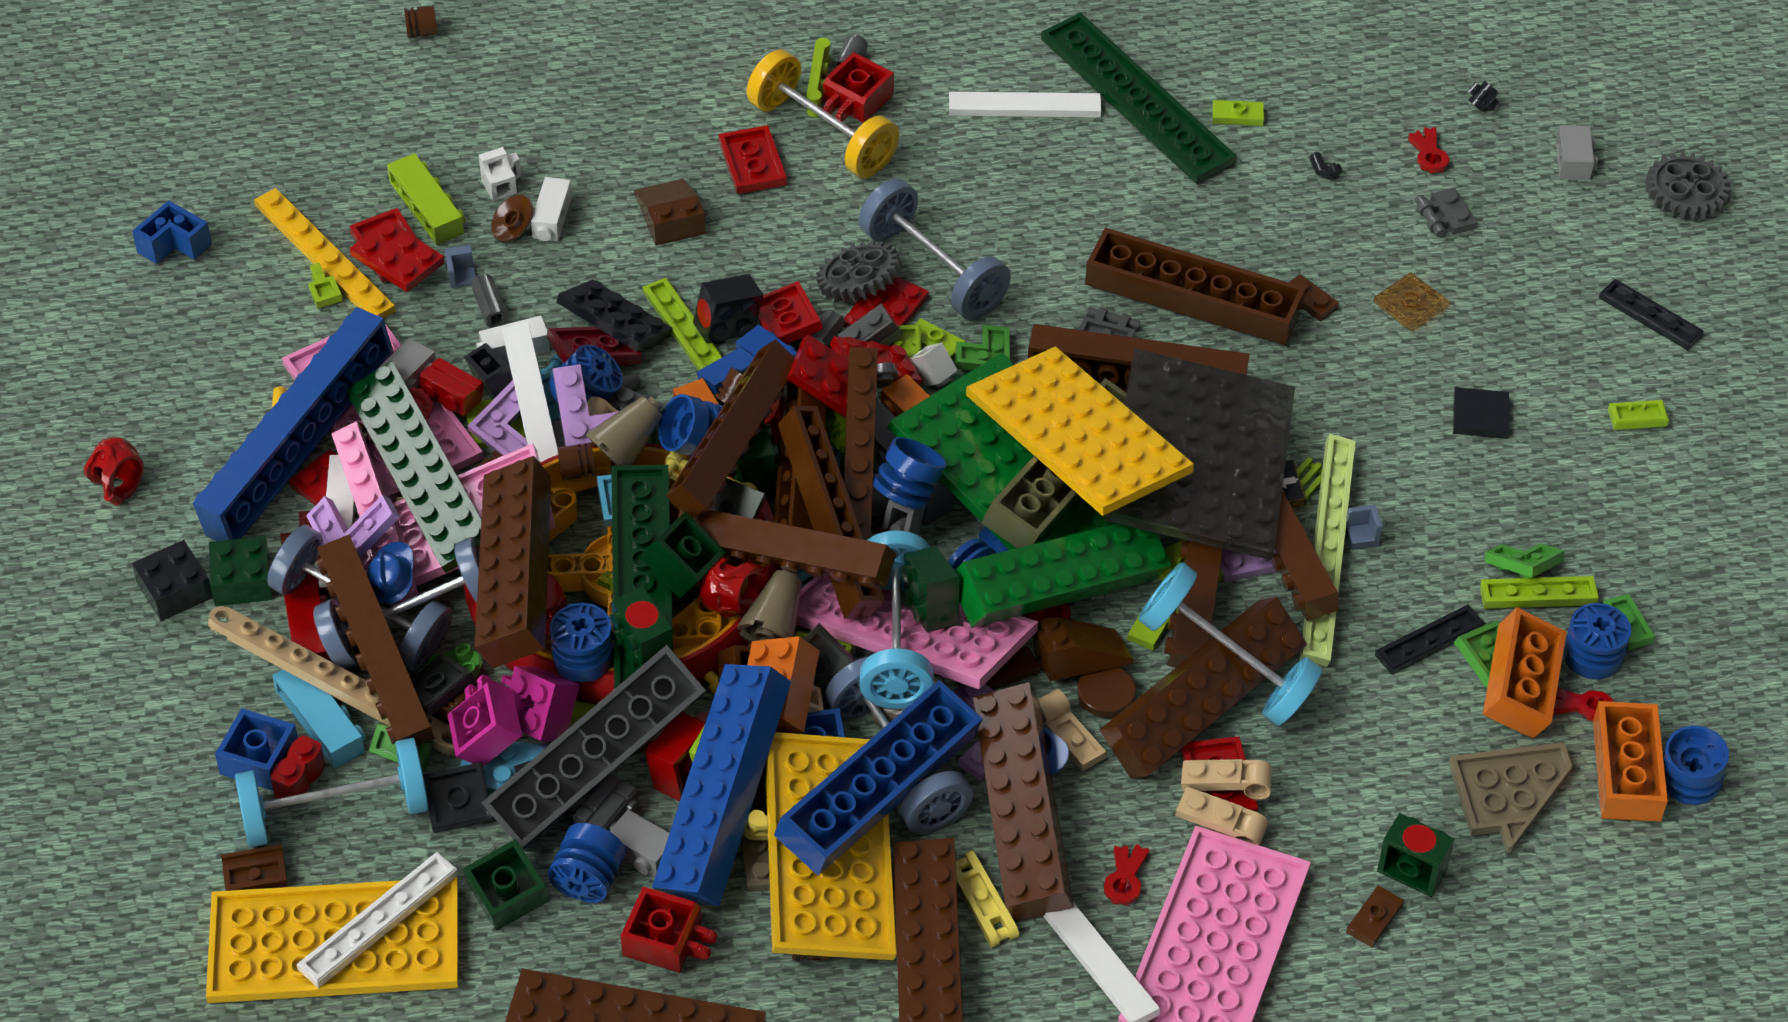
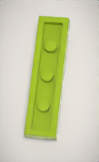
(1538, 592)

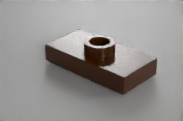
(1018, 667)
(1375, 916)

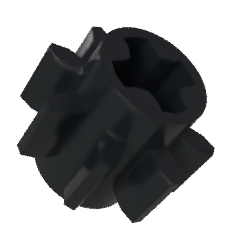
(1483, 96)

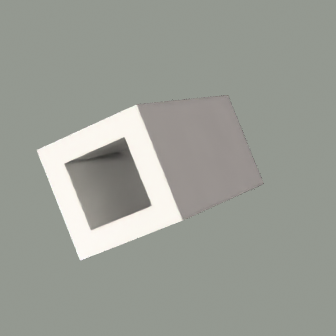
(551, 209)
(495, 339)

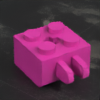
(542, 701)
(484, 721)

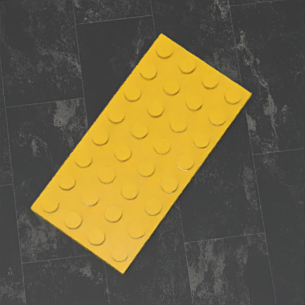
(1079, 430)
(851, 902)
(268, 931)

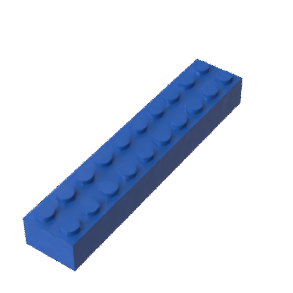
(292, 428)

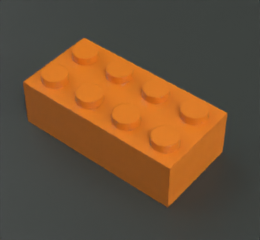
(1524, 673)
(1629, 761)

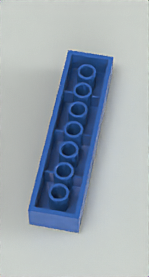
(877, 777)
(722, 783)

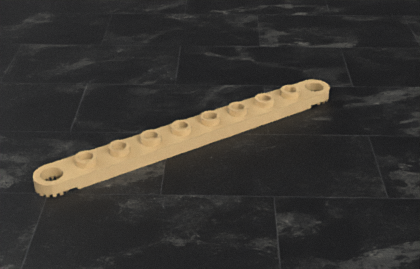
(311, 668)

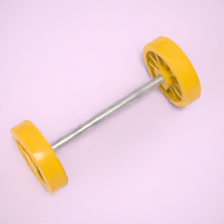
(775, 82)

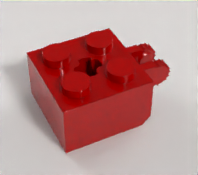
(857, 88)
(670, 756)
(664, 931)

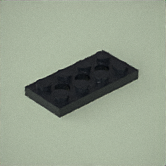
(614, 315)

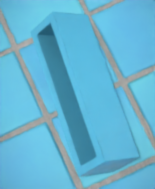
(321, 718)

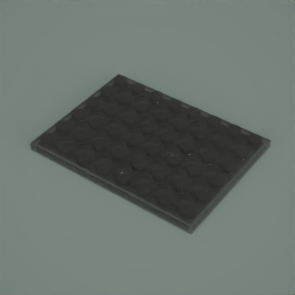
(1235, 437)

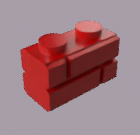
(451, 386)

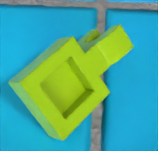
(323, 289)

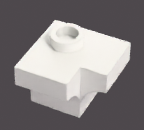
(499, 173)

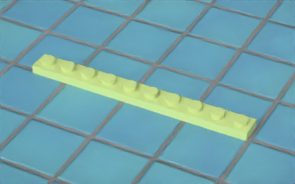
(1330, 538)

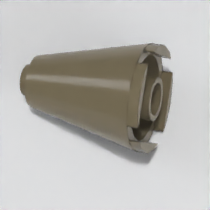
(627, 431)
(774, 610)

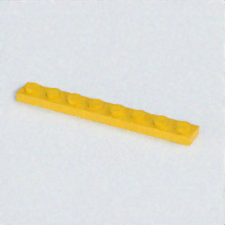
(321, 250)

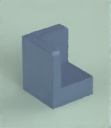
(460, 266)
(1363, 527)

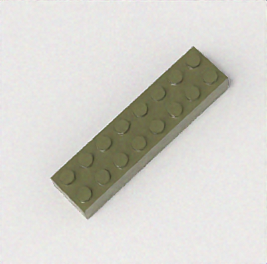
(1034, 499)

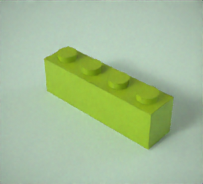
(426, 198)

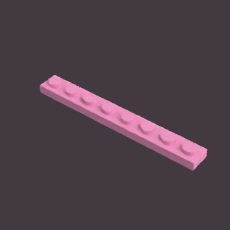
(364, 482)

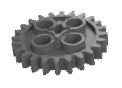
(1687, 185)
(858, 271)

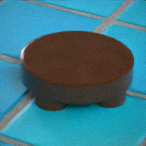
(1106, 692)

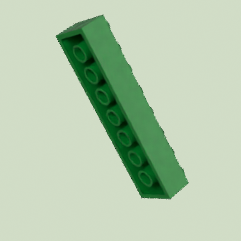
(1058, 572)

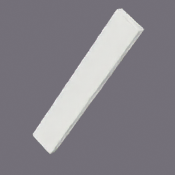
(1024, 104)
(529, 389)
(340, 493)
(377, 920)
(1103, 965)

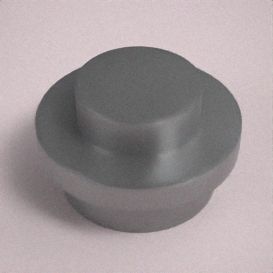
(886, 373)

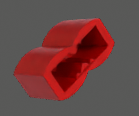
(299, 769)

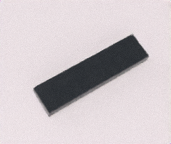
(1651, 314)
(1428, 639)

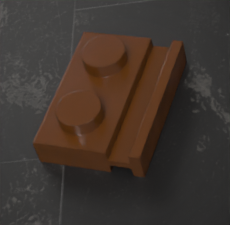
(255, 869)

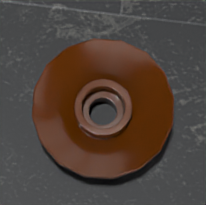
(512, 218)

